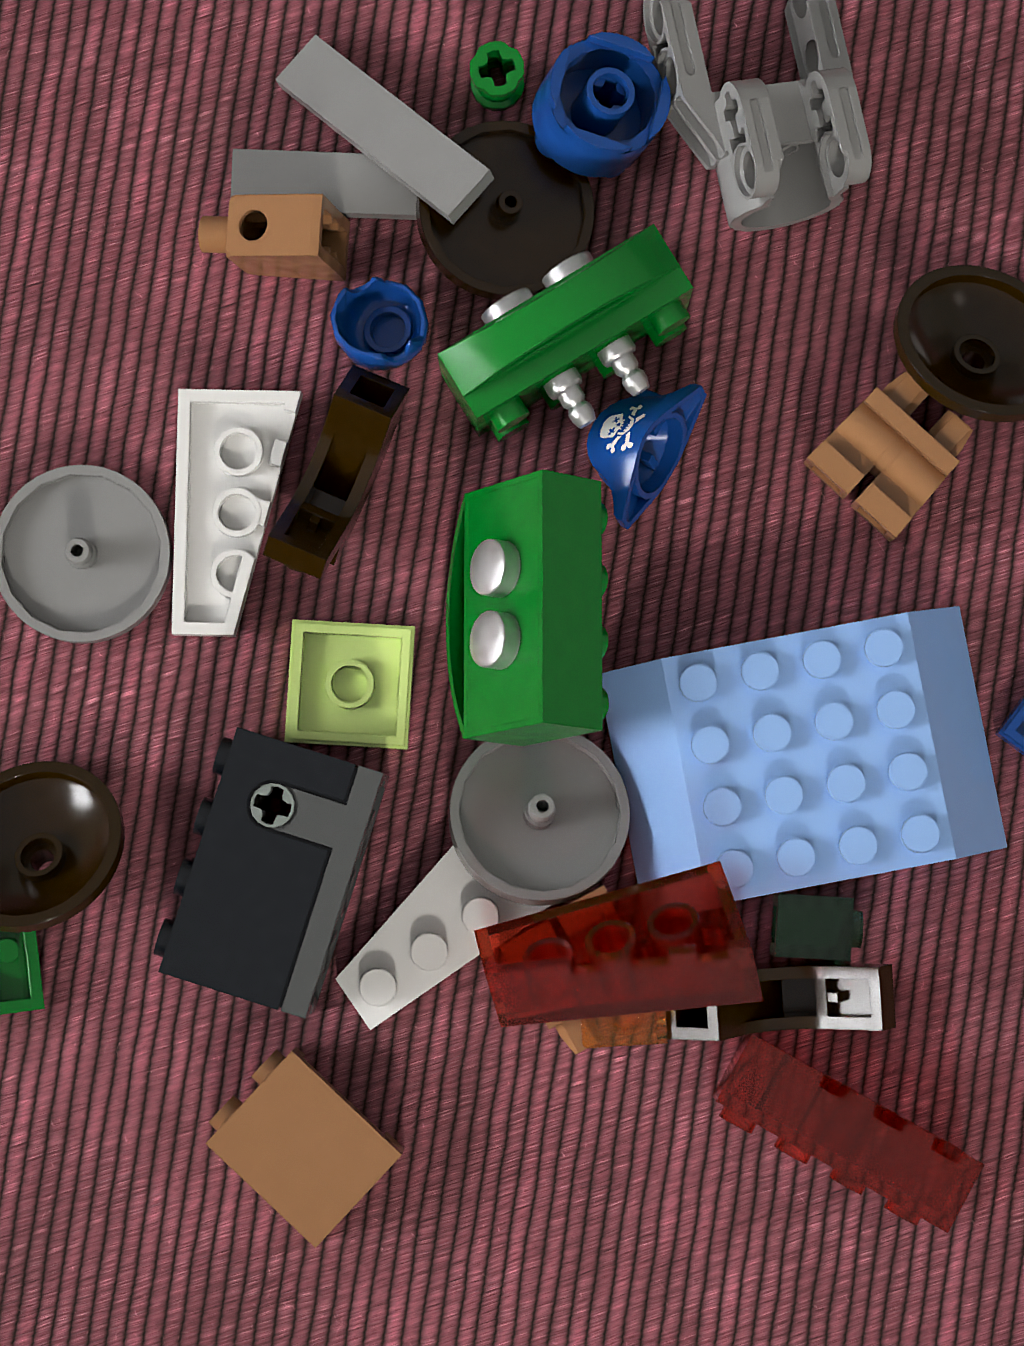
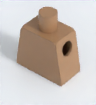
(280, 236)

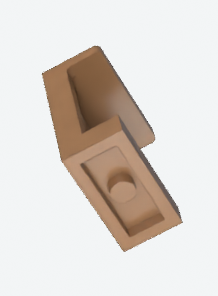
(302, 1145)

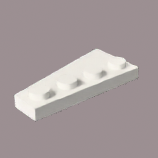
(224, 493)
(424, 940)

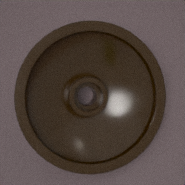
(965, 340)
(58, 817)

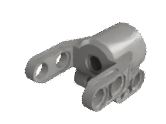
(775, 146)

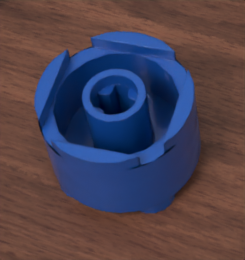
(600, 105)

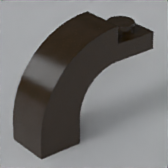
(339, 473)
(798, 997)

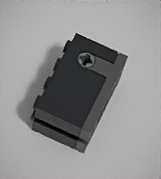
(269, 895)

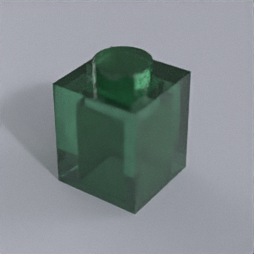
(815, 927)

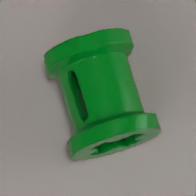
(511, 65)

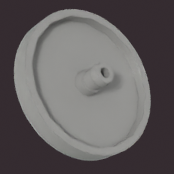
(83, 554)
(539, 819)

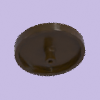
(518, 225)

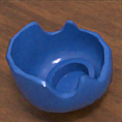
(379, 324)

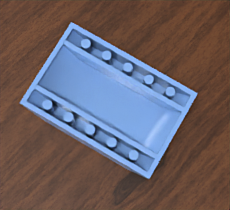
(807, 755)

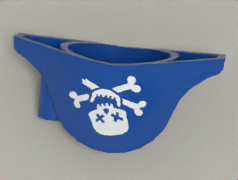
(640, 444)

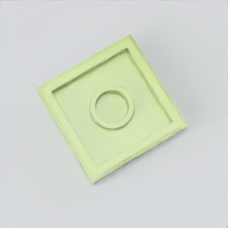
(350, 684)

